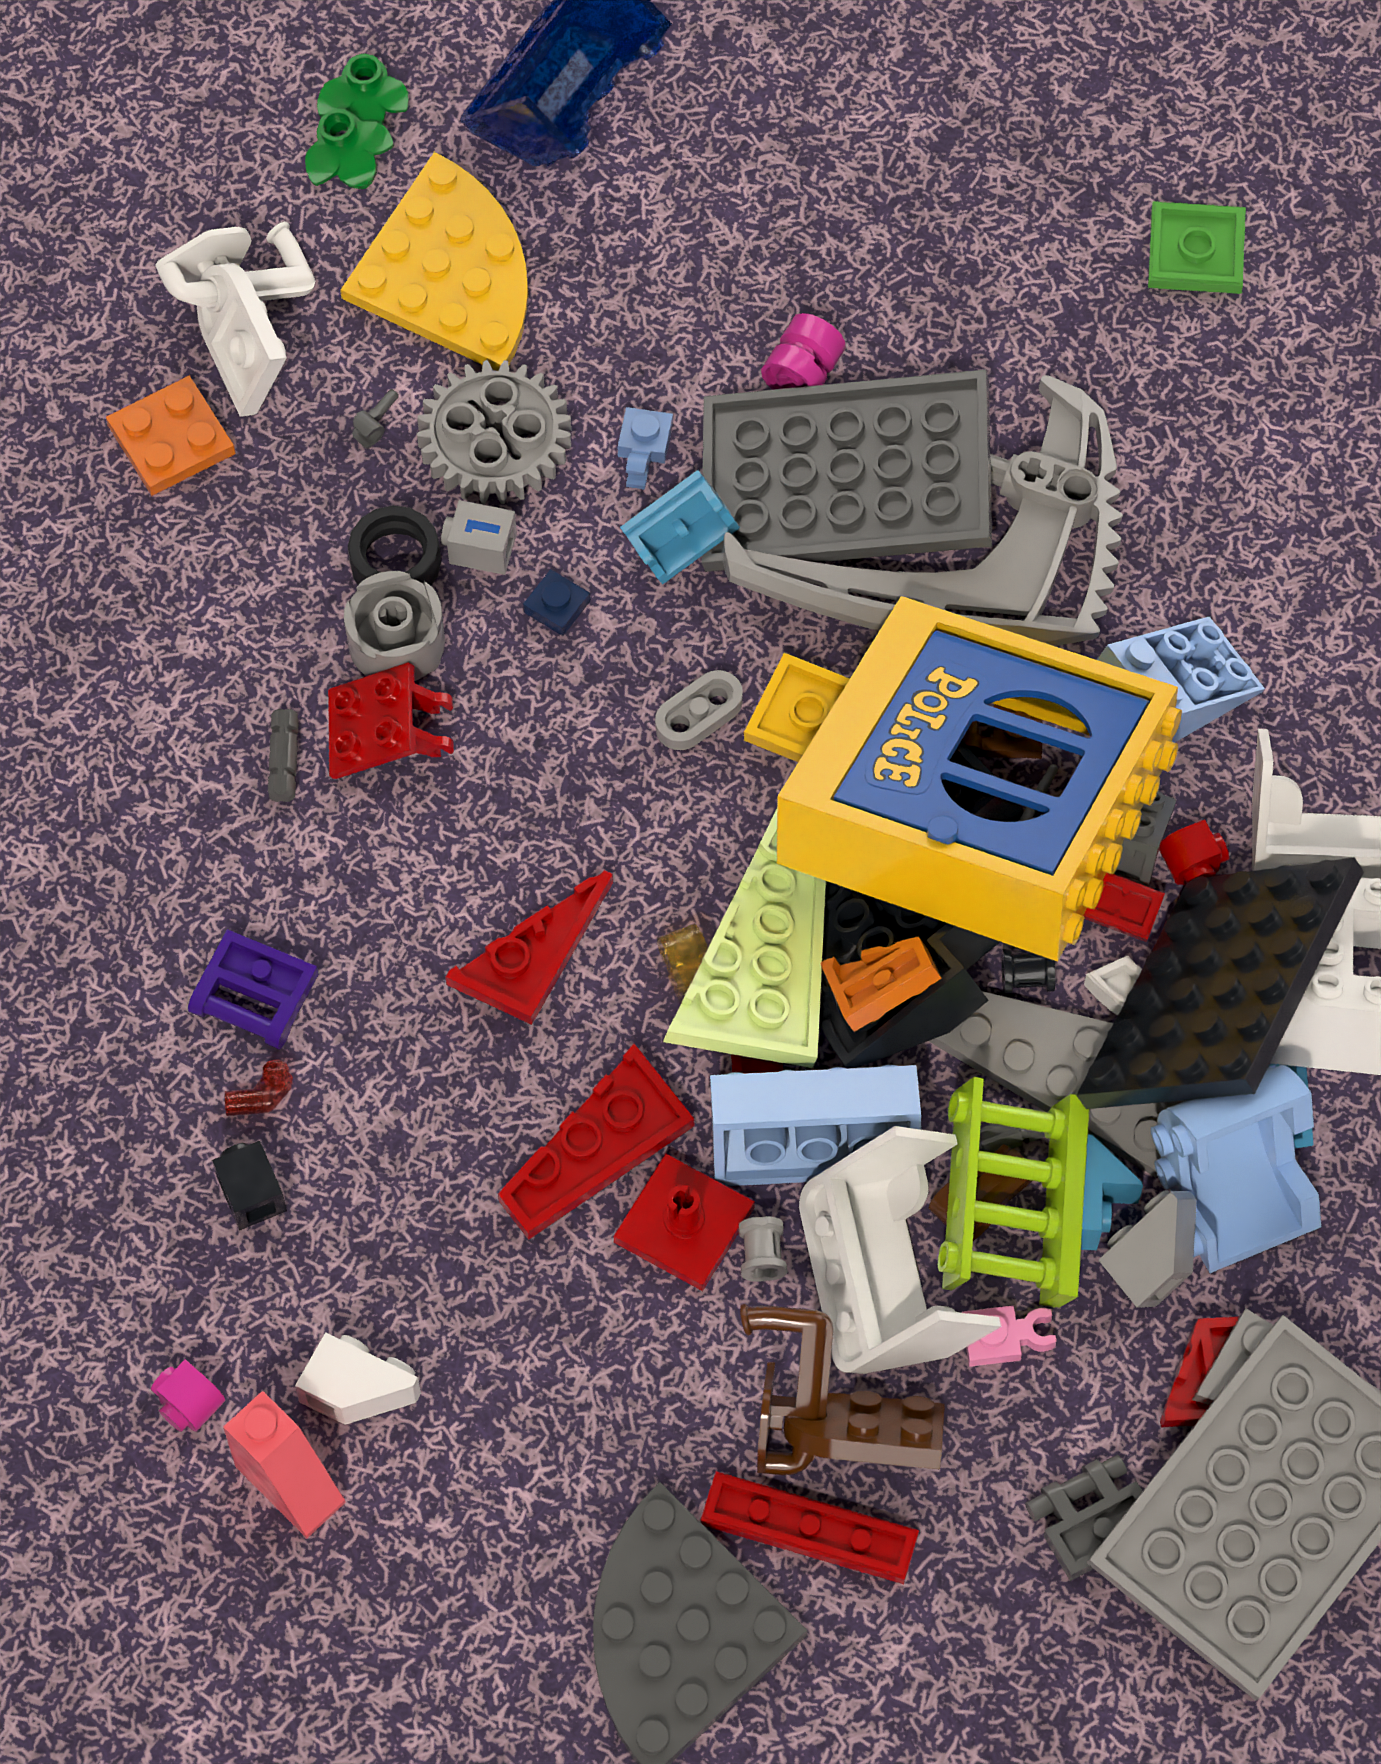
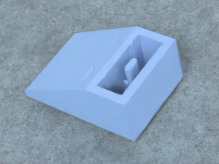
(1197, 661)

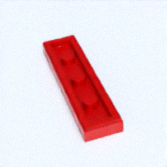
(809, 1527)

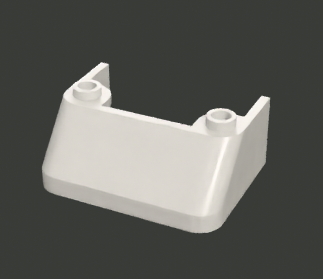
(1291, 838)
(867, 1261)

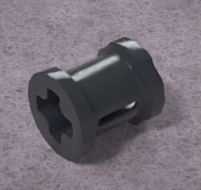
(1026, 971)

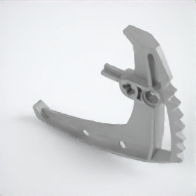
(1015, 574)

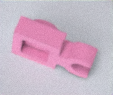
(1005, 1342)

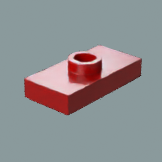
(1126, 907)

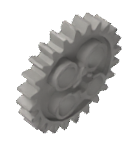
(528, 410)

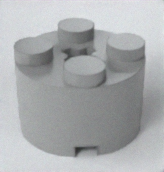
(394, 623)

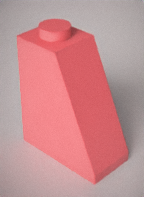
(282, 1464)

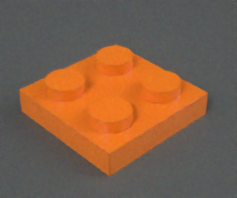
(170, 435)

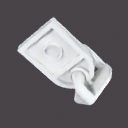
(232, 304)

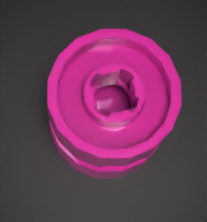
(805, 354)

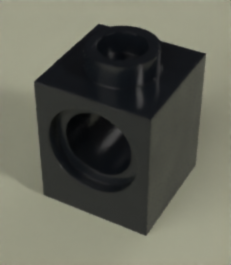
(249, 1184)

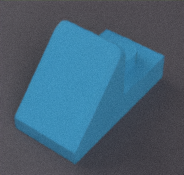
(1105, 1183)

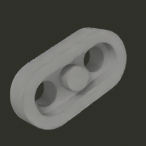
(696, 711)

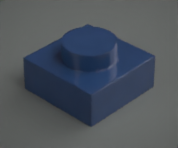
(556, 602)

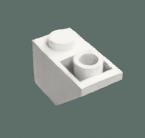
(352, 1383)

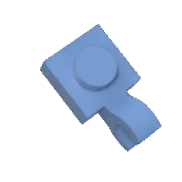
(643, 440)

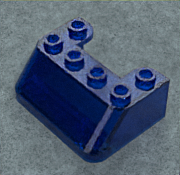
(557, 71)

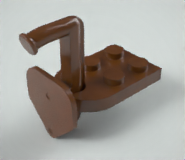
(837, 1424)

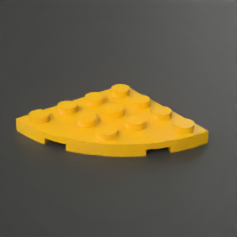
(447, 267)

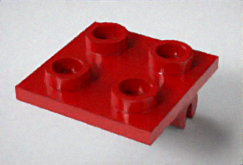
(374, 721)

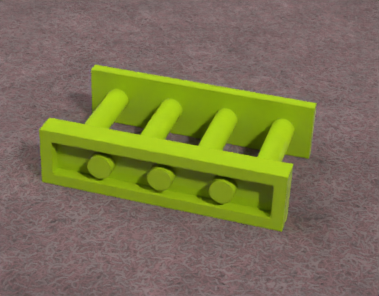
(1060, 1174)

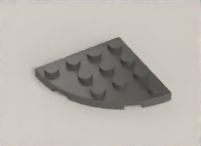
(679, 1630)

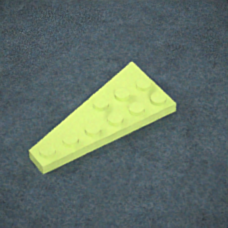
(761, 969)

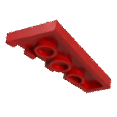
(609, 1135)

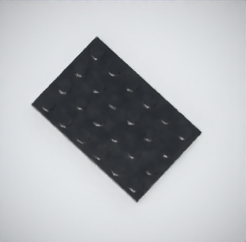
(1221, 985)

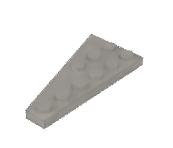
(1046, 1058)

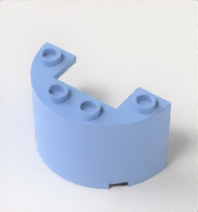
(1241, 1167)

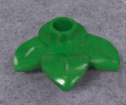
(364, 98)
(347, 155)

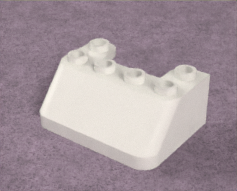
(1340, 1011)

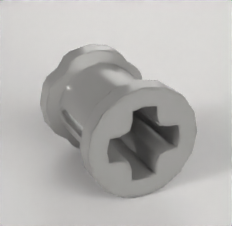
(762, 1249)

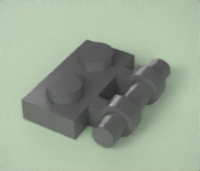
(1082, 1532)

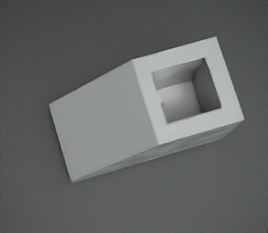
(1157, 1251)

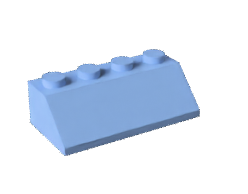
(804, 1121)

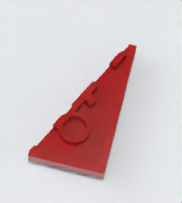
(526, 964)

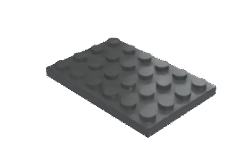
(853, 467)

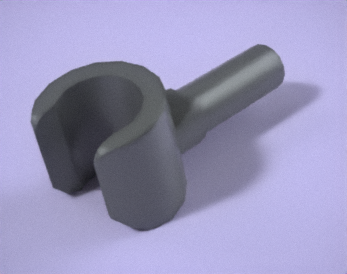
(366, 424)

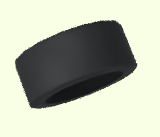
(392, 521)

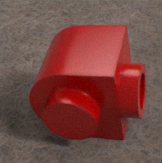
(1193, 852)

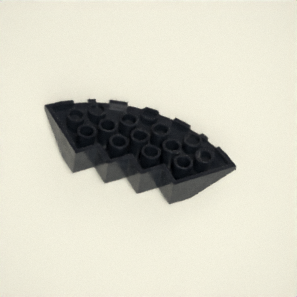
(864, 922)

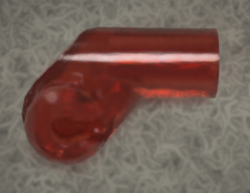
(266, 1093)

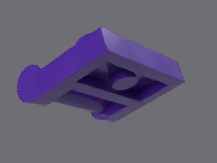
(259, 974)

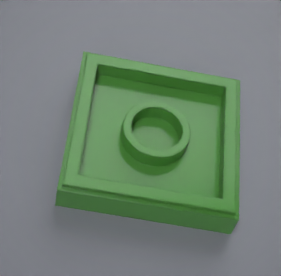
(1196, 247)

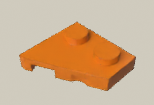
(880, 980)

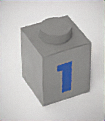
(480, 537)

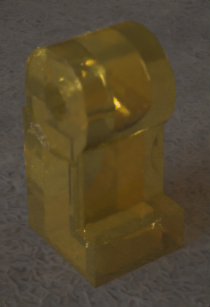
(682, 955)

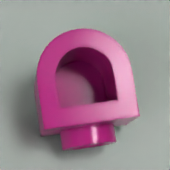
(186, 1396)

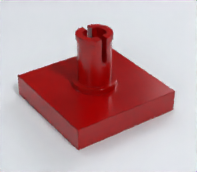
(683, 1222)

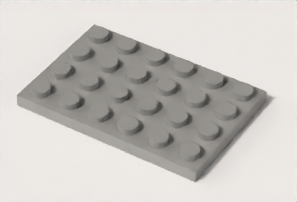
(1258, 1511)

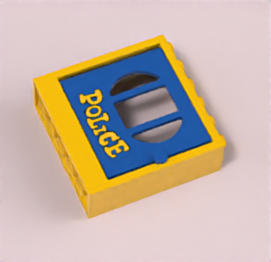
(872, 798)

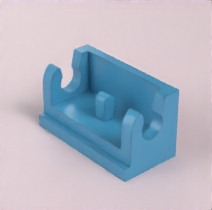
(680, 527)

